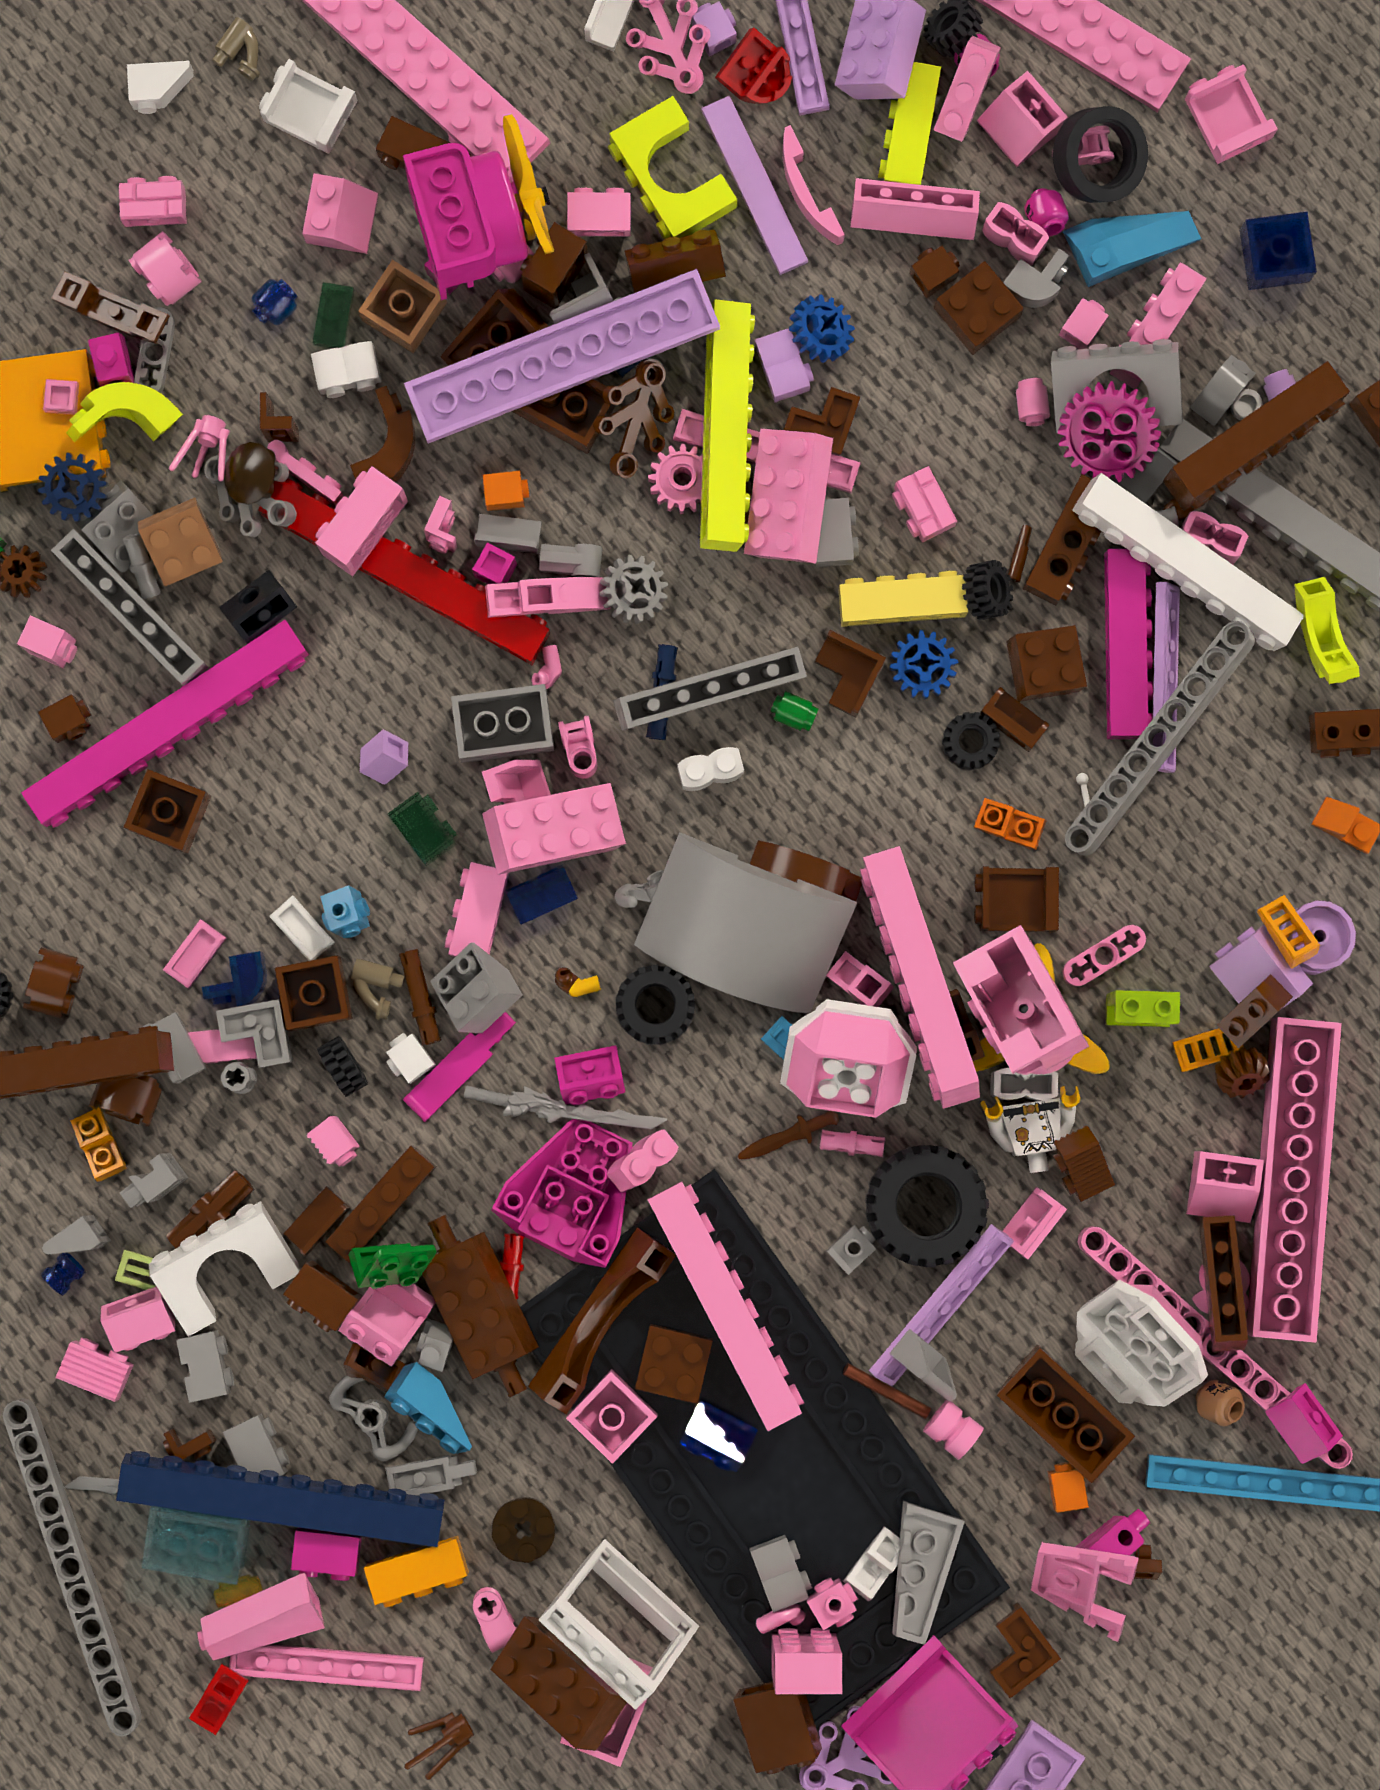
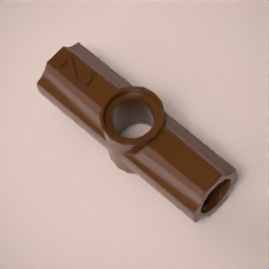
(211, 1208)

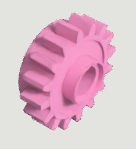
(669, 467)

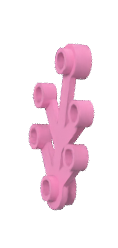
(673, 45)

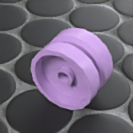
(1334, 933)

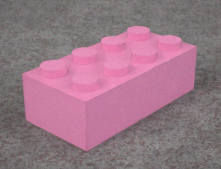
(788, 495)
(553, 828)
(806, 1662)

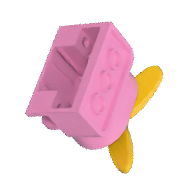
(1024, 1009)

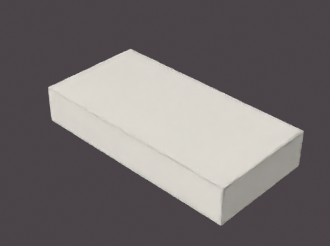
(302, 929)

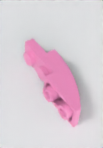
(545, 596)

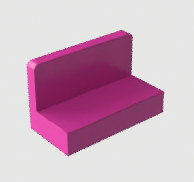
(1304, 1424)

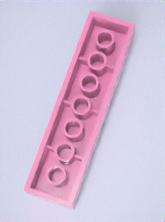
(921, 978)
(724, 1305)

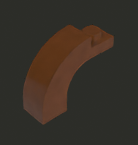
(400, 443)
(808, 868)

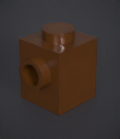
(934, 270)
(66, 718)

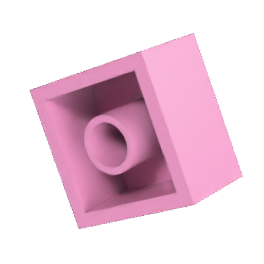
(612, 1416)

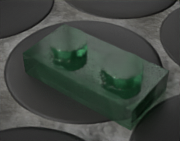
(333, 315)

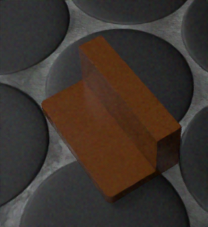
(276, 427)
(316, 1220)

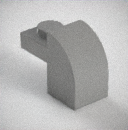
(1037, 288)
(1222, 390)

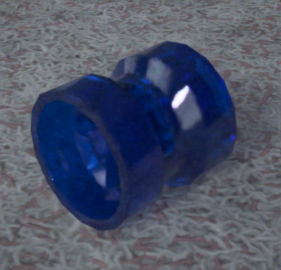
(63, 1273)

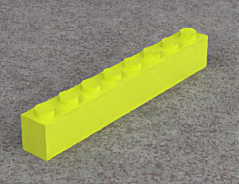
(725, 428)

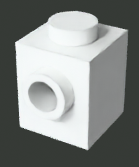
(409, 1057)

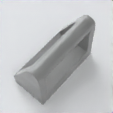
(79, 1236)
(925, 1364)

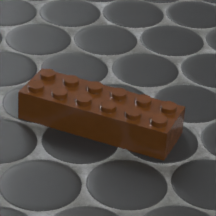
(1255, 436)

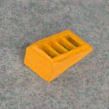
(1279, 936)
(1182, 1055)

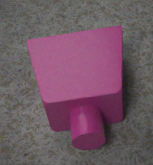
(111, 359)
(1106, 1536)

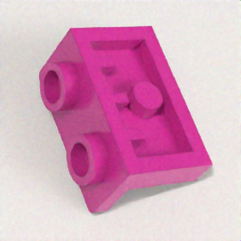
(590, 1075)

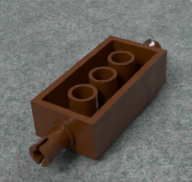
(478, 1306)

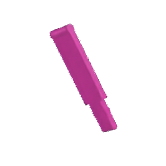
(456, 1069)

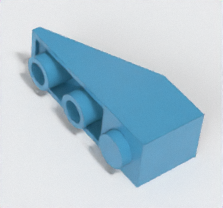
(427, 1403)

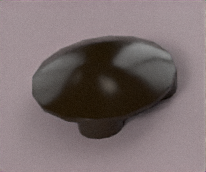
(250, 473)

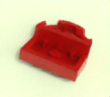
(756, 70)

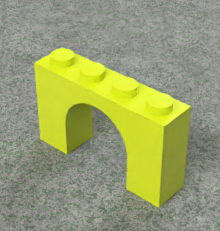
(677, 213)

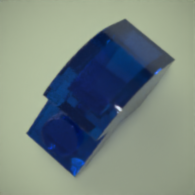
(248, 982)

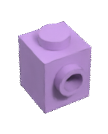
(720, 24)

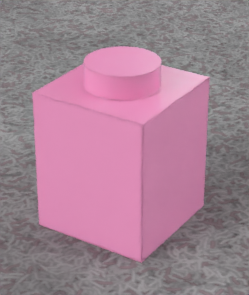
(1084, 324)

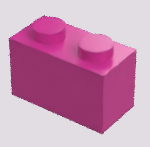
(326, 1553)

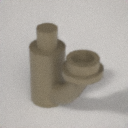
(232, 41)
(377, 975)

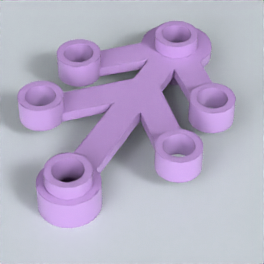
(849, 1758)

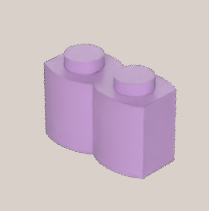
(783, 365)

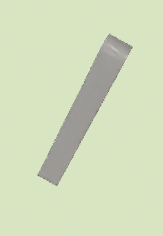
(1174, 734)

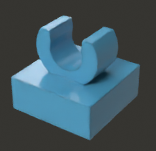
(777, 1037)

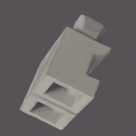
(156, 1184)

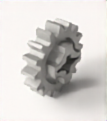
(623, 583)

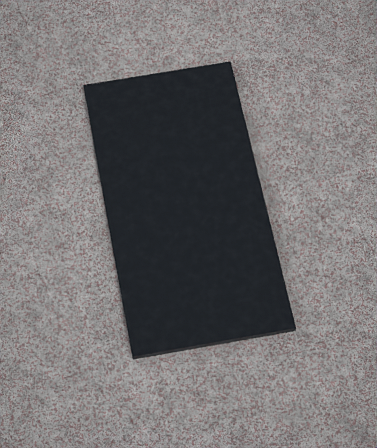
(816, 1479)

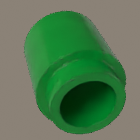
(794, 711)

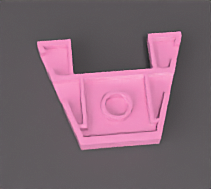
(1071, 1579)

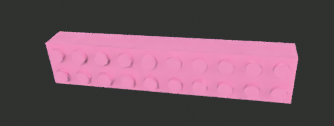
(1294, 1179)

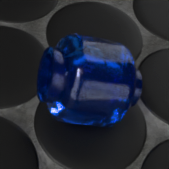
(274, 302)

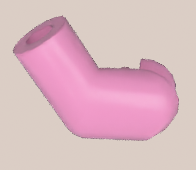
(551, 670)
(775, 1619)

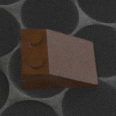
(499, 321)

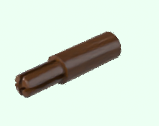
(1020, 554)

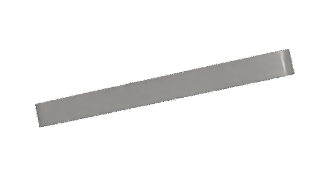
(68, 1581)

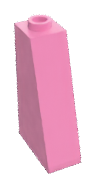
(262, 1619)

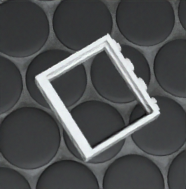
(596, 1648)

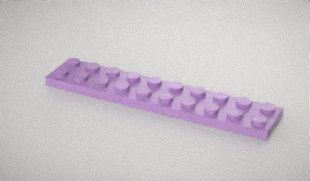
(562, 356)

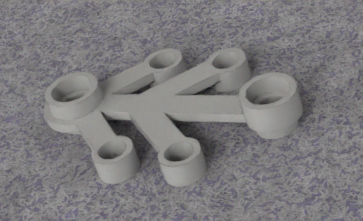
(275, 508)

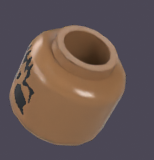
(1220, 1403)

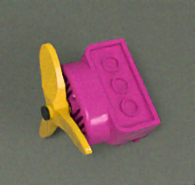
(471, 211)

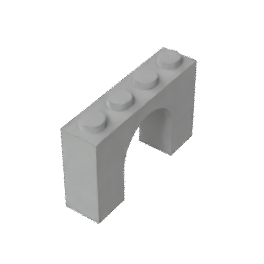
(1154, 363)

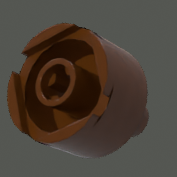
(52, 983)
(128, 1098)

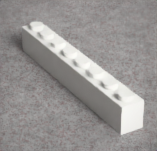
(1187, 562)

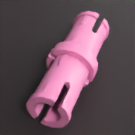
(852, 1143)

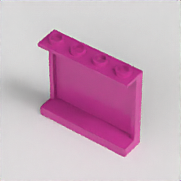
(930, 1723)

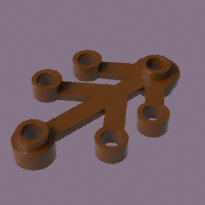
(637, 414)

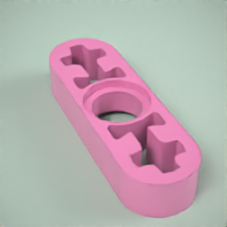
(1119, 937)

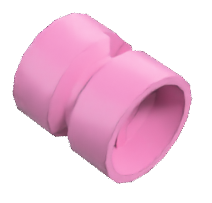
(953, 1429)

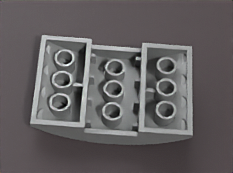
(743, 927)

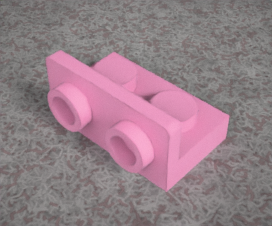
(439, 526)

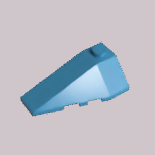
(1121, 243)

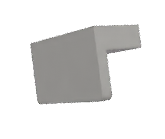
(508, 533)
(185, 1055)

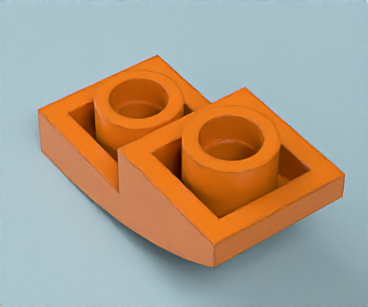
(1010, 824)

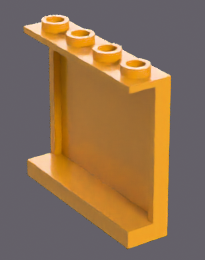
(34, 437)

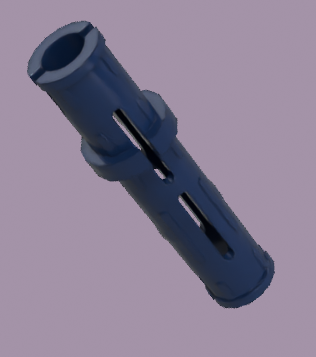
(663, 675)

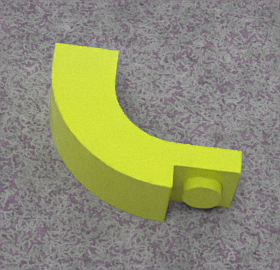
(127, 400)
(1322, 631)

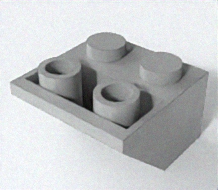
(475, 989)

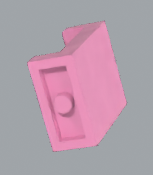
(1228, 113)
(387, 1319)

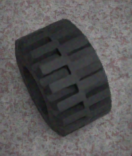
(627, 1005)

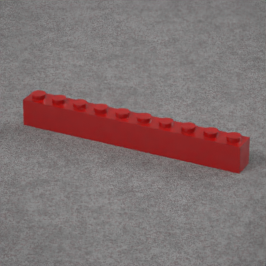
(422, 580)

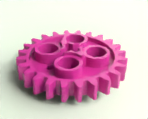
(1109, 405)

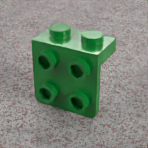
(390, 1264)

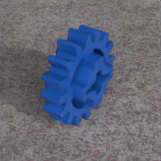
(824, 342)
(922, 651)

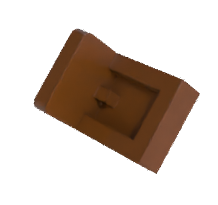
(197, 1447)

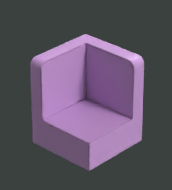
(384, 757)

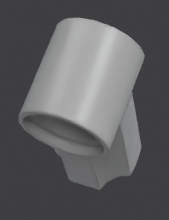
(574, 561)

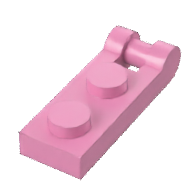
(304, 472)

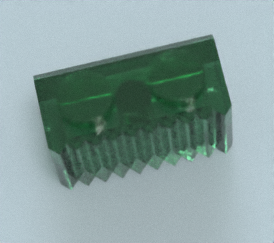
(422, 828)

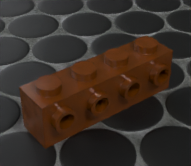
(1345, 731)

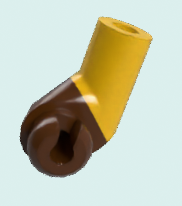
(574, 985)

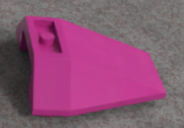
(566, 1196)

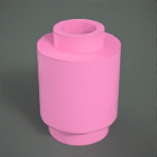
(1032, 402)

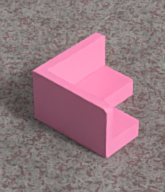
(516, 781)

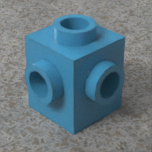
(345, 912)

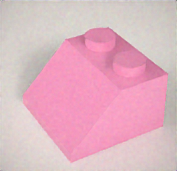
(339, 214)

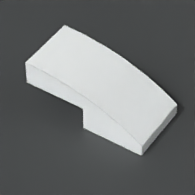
(875, 1564)

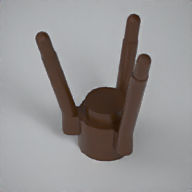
(456, 1732)

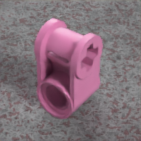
(1094, 147)
(578, 742)
(495, 1624)

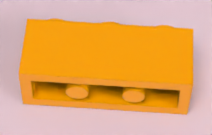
(416, 1572)

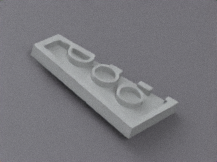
(924, 1561)

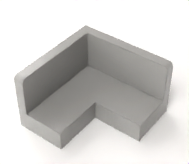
(590, 294)
(262, 1022)

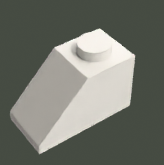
(156, 84)

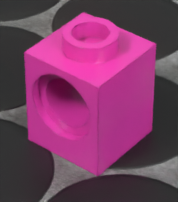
(494, 565)

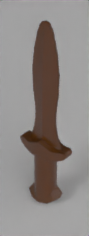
(800, 1130)

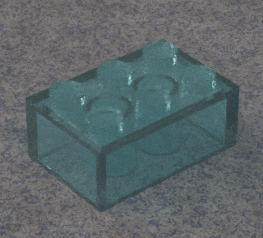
(196, 1544)

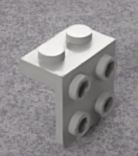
(114, 522)

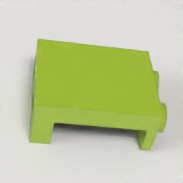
(1142, 1008)

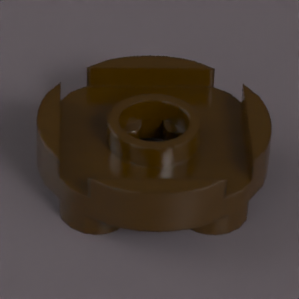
(505, 1533)

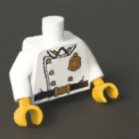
(1032, 1126)

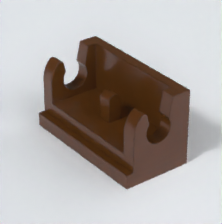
(1014, 719)

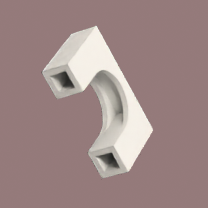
(249, 1232)

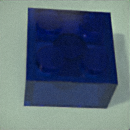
(1278, 250)

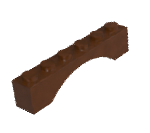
(567, 1366)

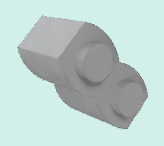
(779, 1572)

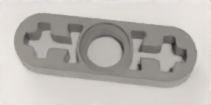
(158, 376)

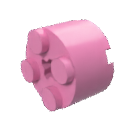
(165, 269)

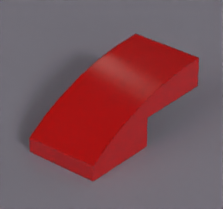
(218, 1699)

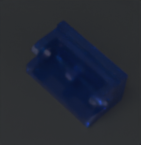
(541, 894)

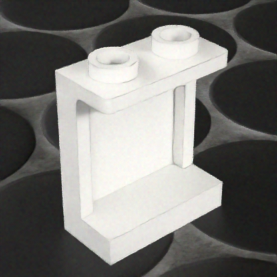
(307, 106)

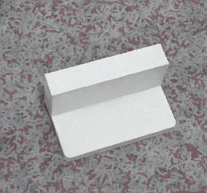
(607, 22)

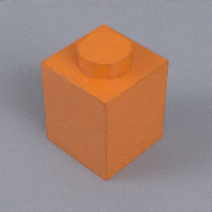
(505, 490)
(1067, 1488)

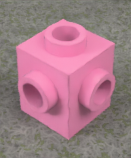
(827, 1614)

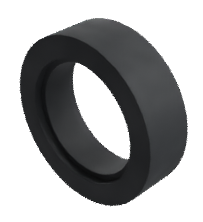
(1134, 154)

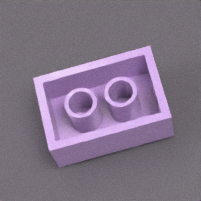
(880, 48)

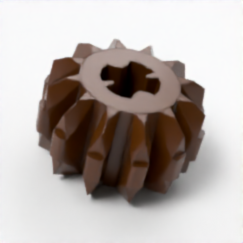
(29, 576)
(1242, 1072)

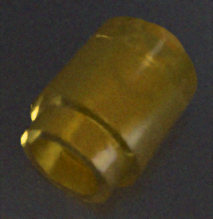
(229, 1593)

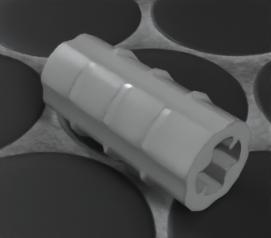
(229, 1082)

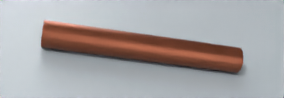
(886, 1391)

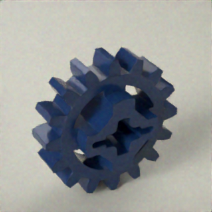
(86, 480)

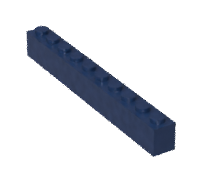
(280, 1499)

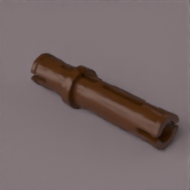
(421, 1003)

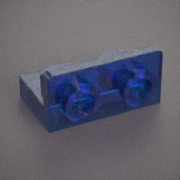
(718, 1437)

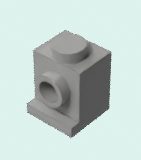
(840, 1252)
(435, 1345)

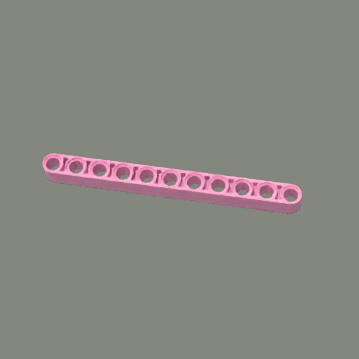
(1221, 1361)

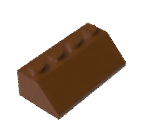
(1065, 1413)

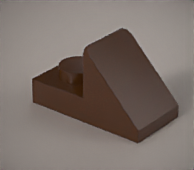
(365, 1365)

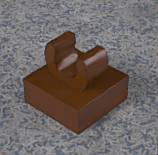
(1147, 1567)

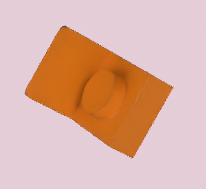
(1347, 824)

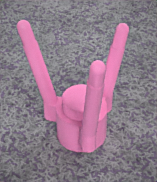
(210, 432)

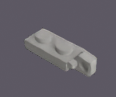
(429, 1474)

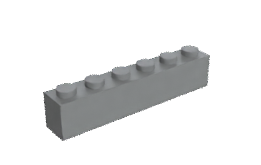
(129, 608)
(709, 688)

